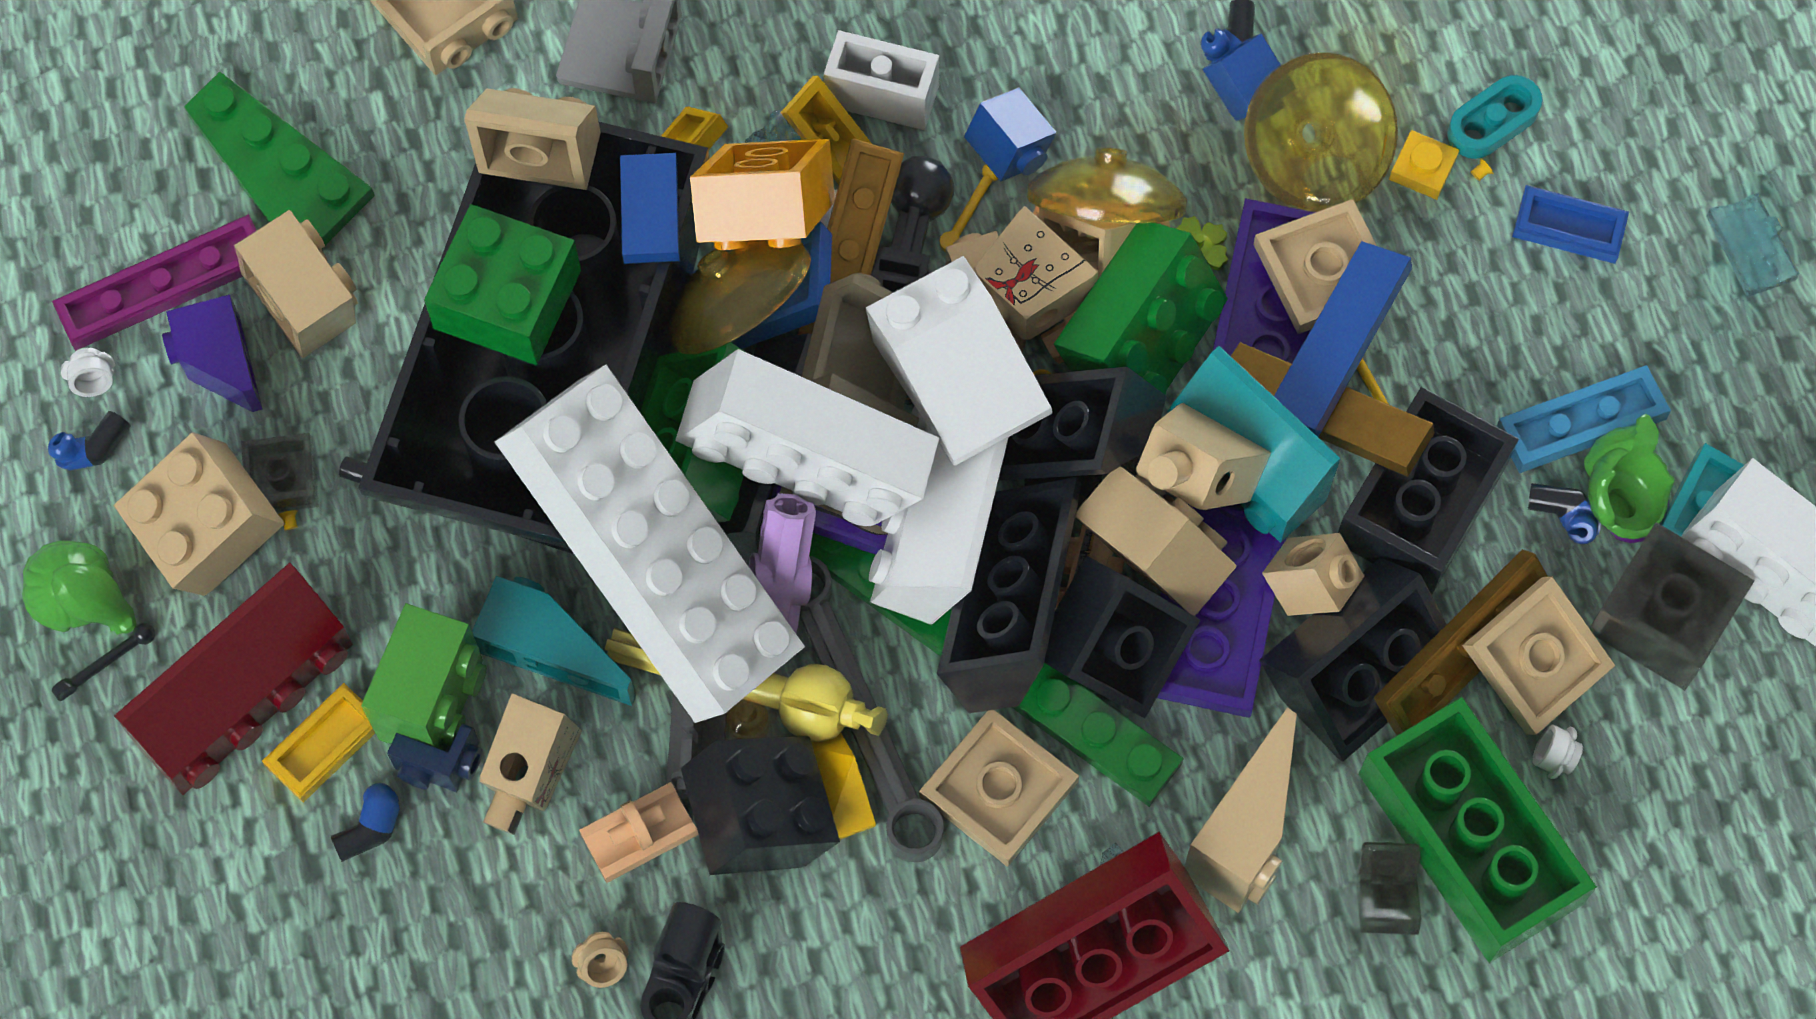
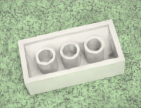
(939, 540)

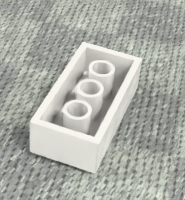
(806, 439)
(1769, 536)

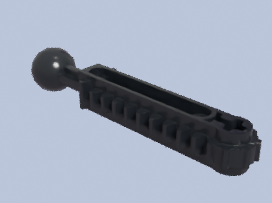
(919, 196)

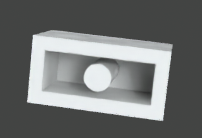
(882, 79)

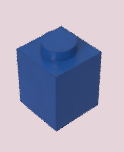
(1240, 73)
(1010, 135)

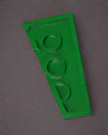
(276, 161)

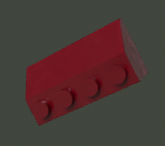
(236, 680)
(1096, 941)

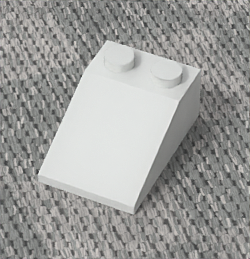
(957, 360)

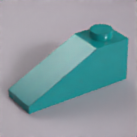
(536, 634)

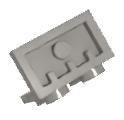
(620, 47)

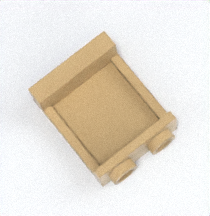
(447, 30)

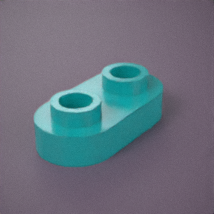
(1491, 118)

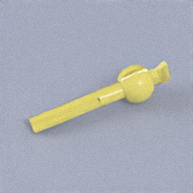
(810, 702)

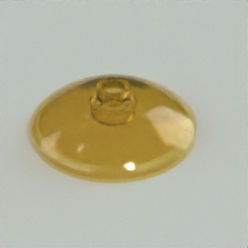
(1351, 124)
(1107, 190)
(734, 293)

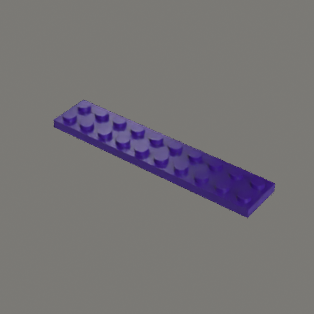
(1223, 655)

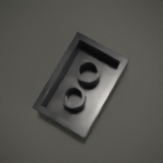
(1429, 513)

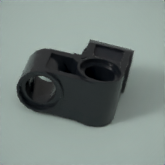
(684, 961)

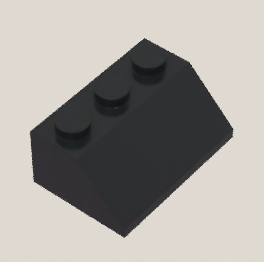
(1094, 425)
(1346, 657)

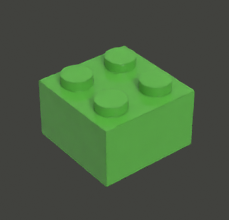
(424, 679)

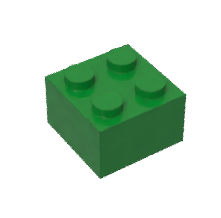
(503, 284)

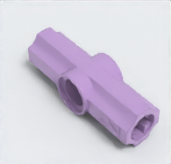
(783, 554)

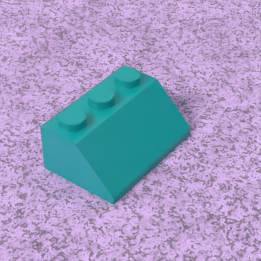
(1299, 463)

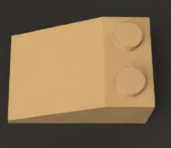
(1239, 841)

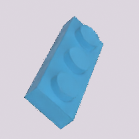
(1583, 416)

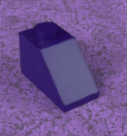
(213, 350)

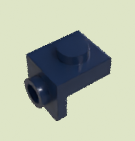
(423, 764)

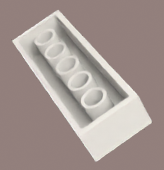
(650, 545)

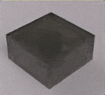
(283, 470)

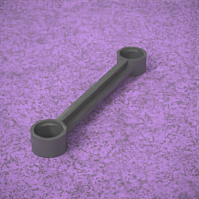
(876, 750)

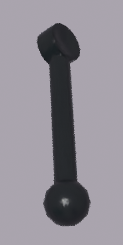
(142, 634)

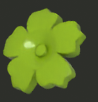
(1208, 240)

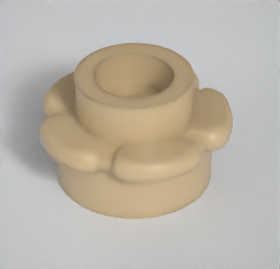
(605, 970)

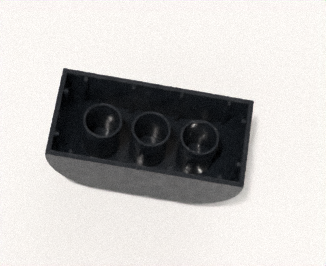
(461, 397)

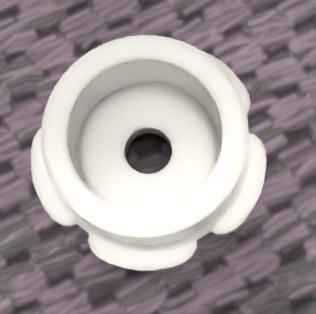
(88, 372)
(1557, 751)

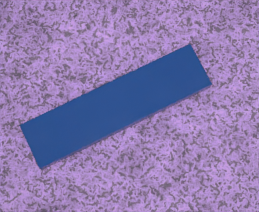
(1342, 334)

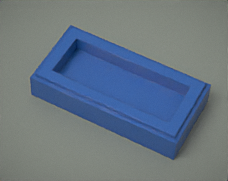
(649, 208)
(1570, 224)

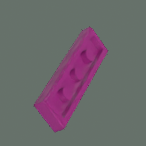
(153, 285)

